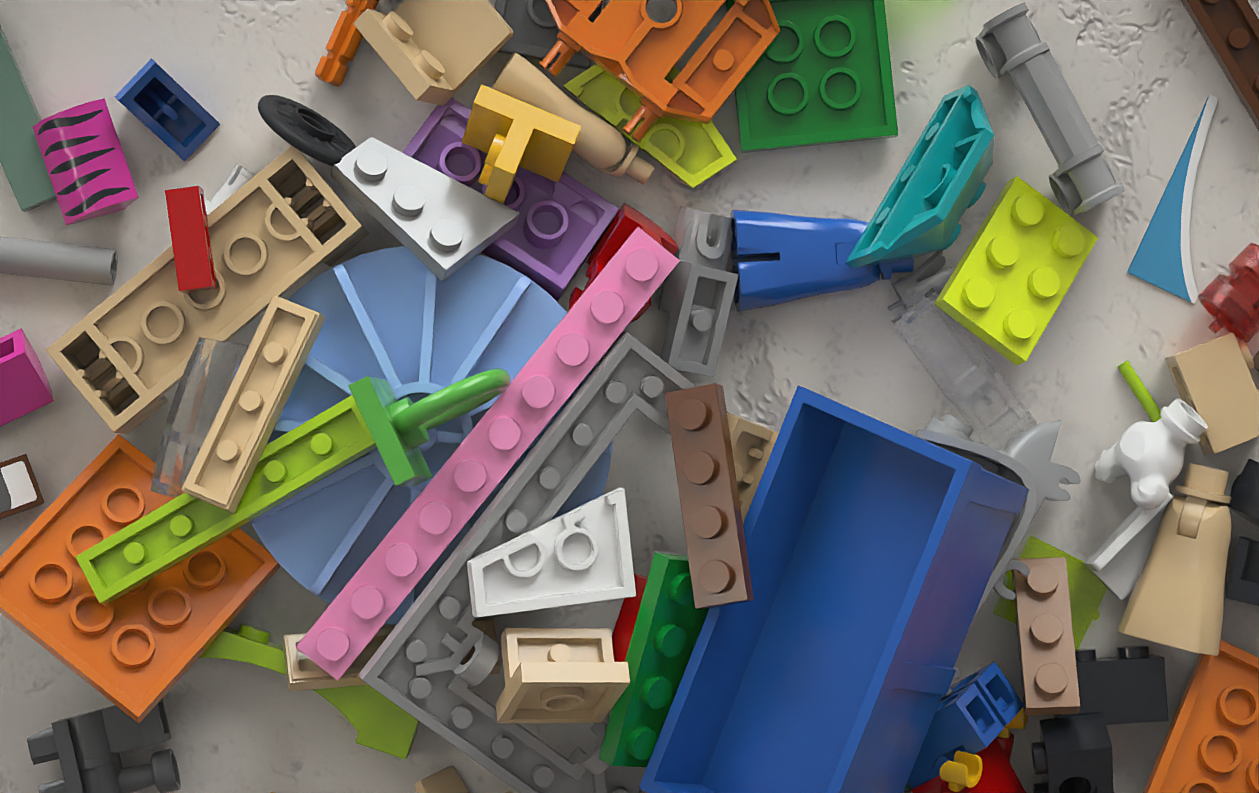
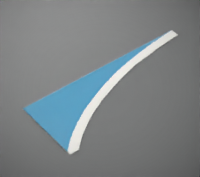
(1165, 247)

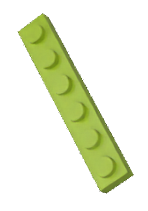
(191, 524)

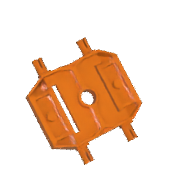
(645, 52)

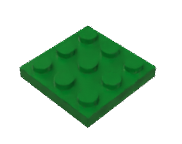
(819, 78)

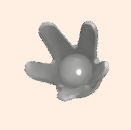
(921, 281)

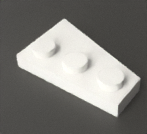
(558, 564)

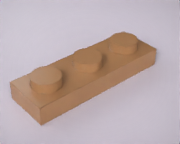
(1045, 638)

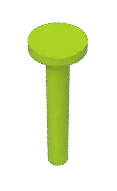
(1140, 391)

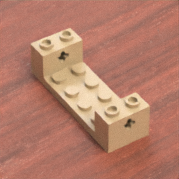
(261, 247)

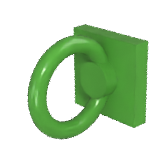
(403, 426)

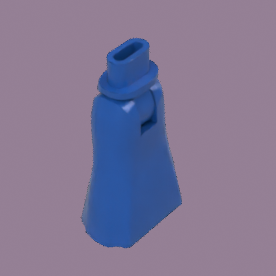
(798, 258)

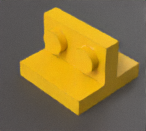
(515, 138)

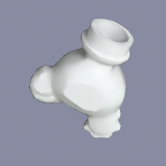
(1152, 453)

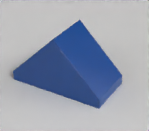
(167, 109)

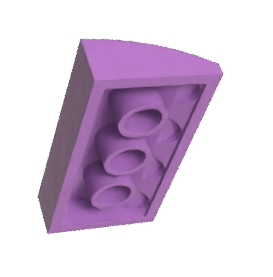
(555, 222)

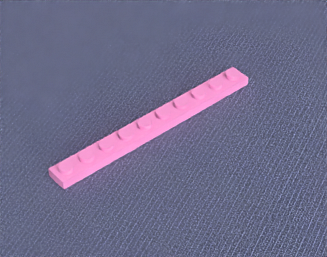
(487, 453)

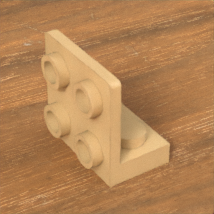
(435, 43)

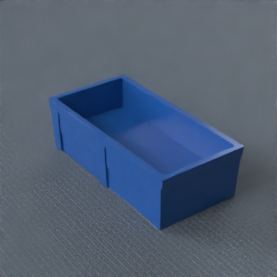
(862, 595)

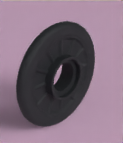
(305, 129)

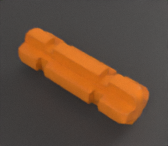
(343, 43)

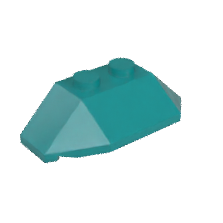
(933, 185)

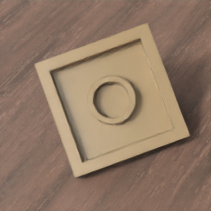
(559, 675)

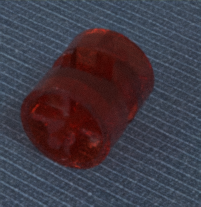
(1235, 298)

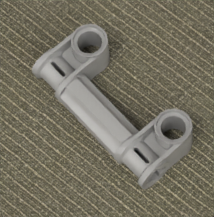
(1013, 47)

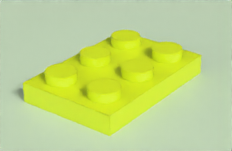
(1016, 271)

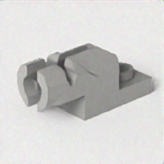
(698, 292)

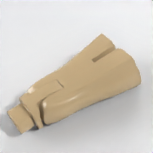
(597, 140)
(1184, 576)

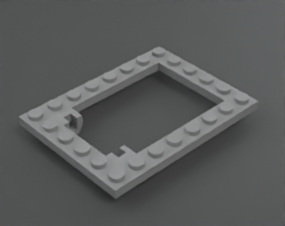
(424, 653)

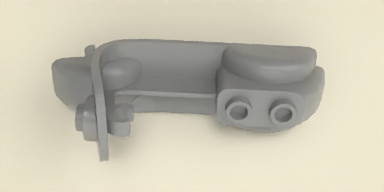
(1023, 462)

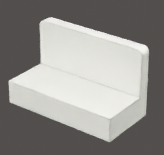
(1125, 551)

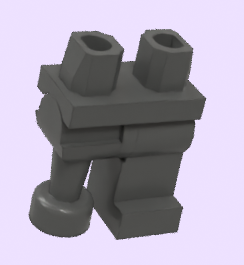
(91, 748)

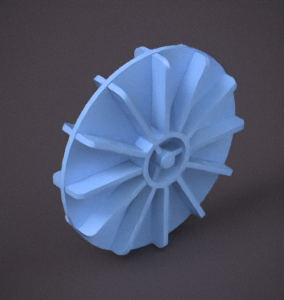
(420, 335)

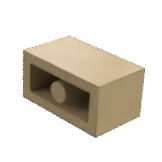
(1220, 389)

